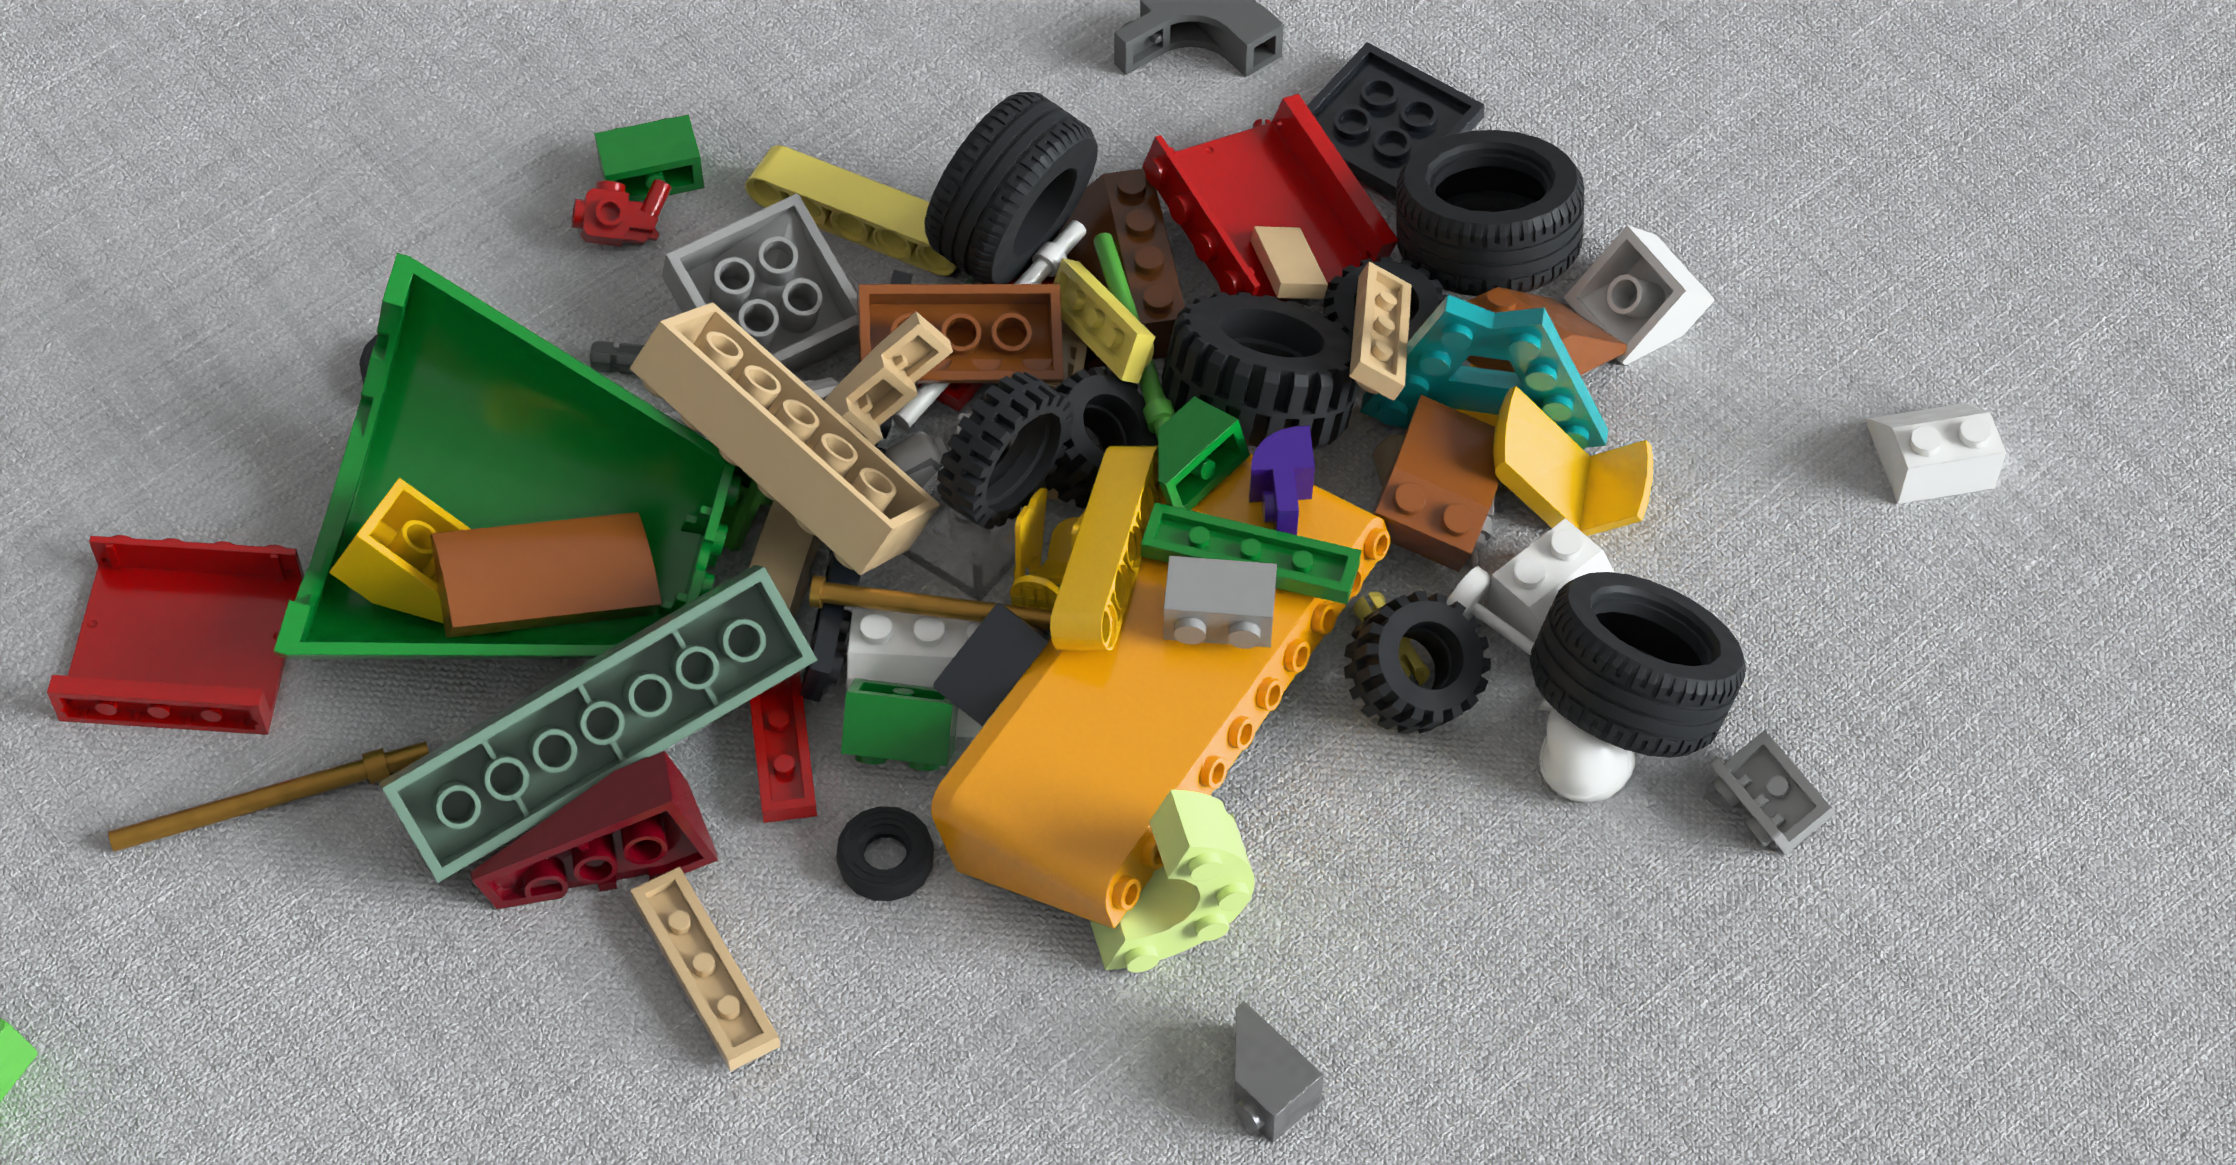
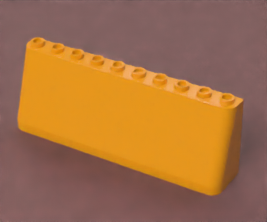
(1094, 740)

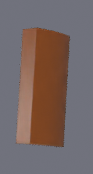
(988, 325)
(544, 574)

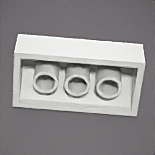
(907, 651)

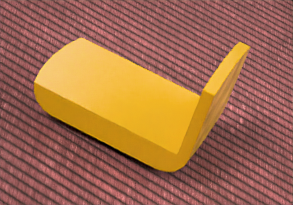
(1563, 480)

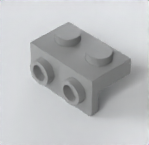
(1773, 791)

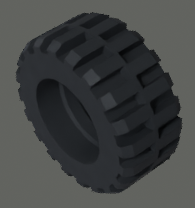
(1262, 365)

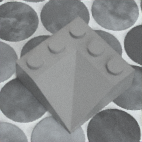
(771, 280)

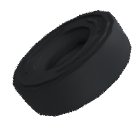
(885, 883)

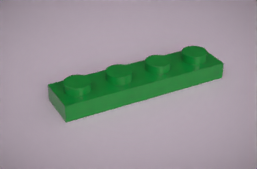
(1302, 562)

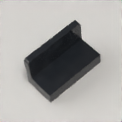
(991, 663)

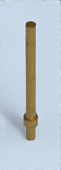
(374, 766)

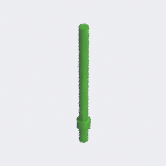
(1157, 407)

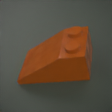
(1584, 341)
(1439, 484)

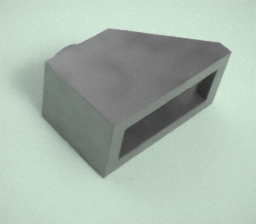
(1270, 1077)

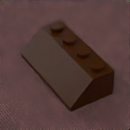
(1131, 212)

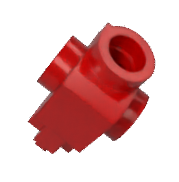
(611, 218)

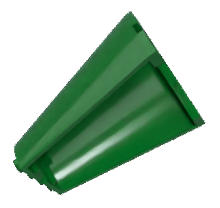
(502, 437)

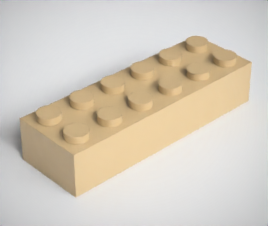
(784, 437)

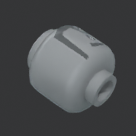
(918, 456)

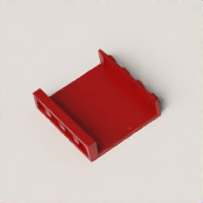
(1268, 178)
(180, 636)

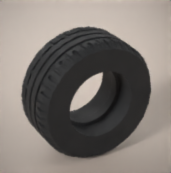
(1010, 187)

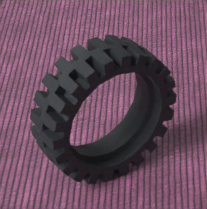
(969, 476)

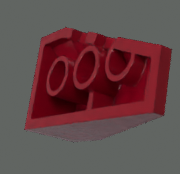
(618, 829)

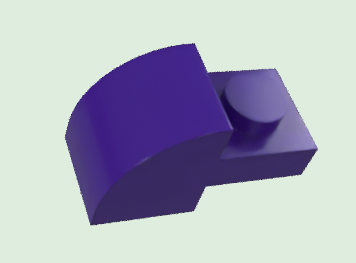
(1283, 475)

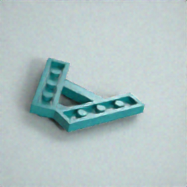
(1520, 336)

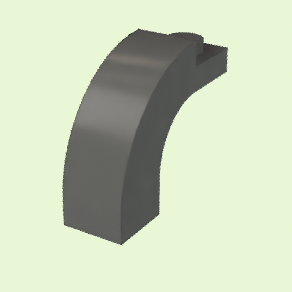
(1233, 28)

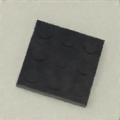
(1385, 112)

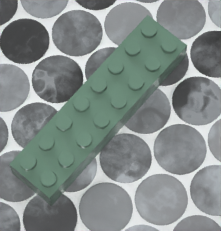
(597, 720)

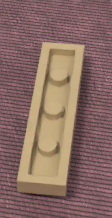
(1380, 332)
(705, 969)

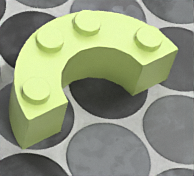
(1192, 895)

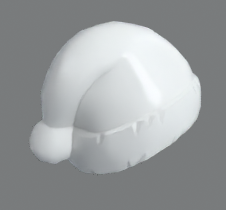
(1581, 764)

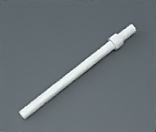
(1045, 263)

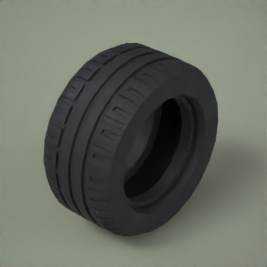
(1490, 211)
(1637, 664)

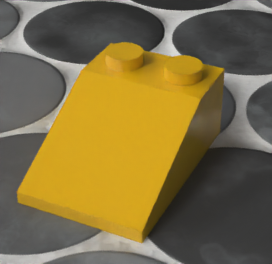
(393, 553)

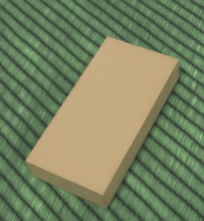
(1289, 262)

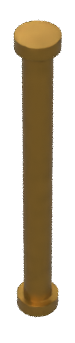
(916, 603)

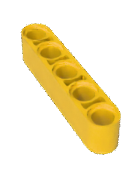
(1106, 551)

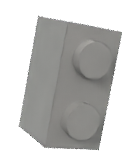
(1219, 602)

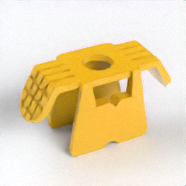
(1040, 586)

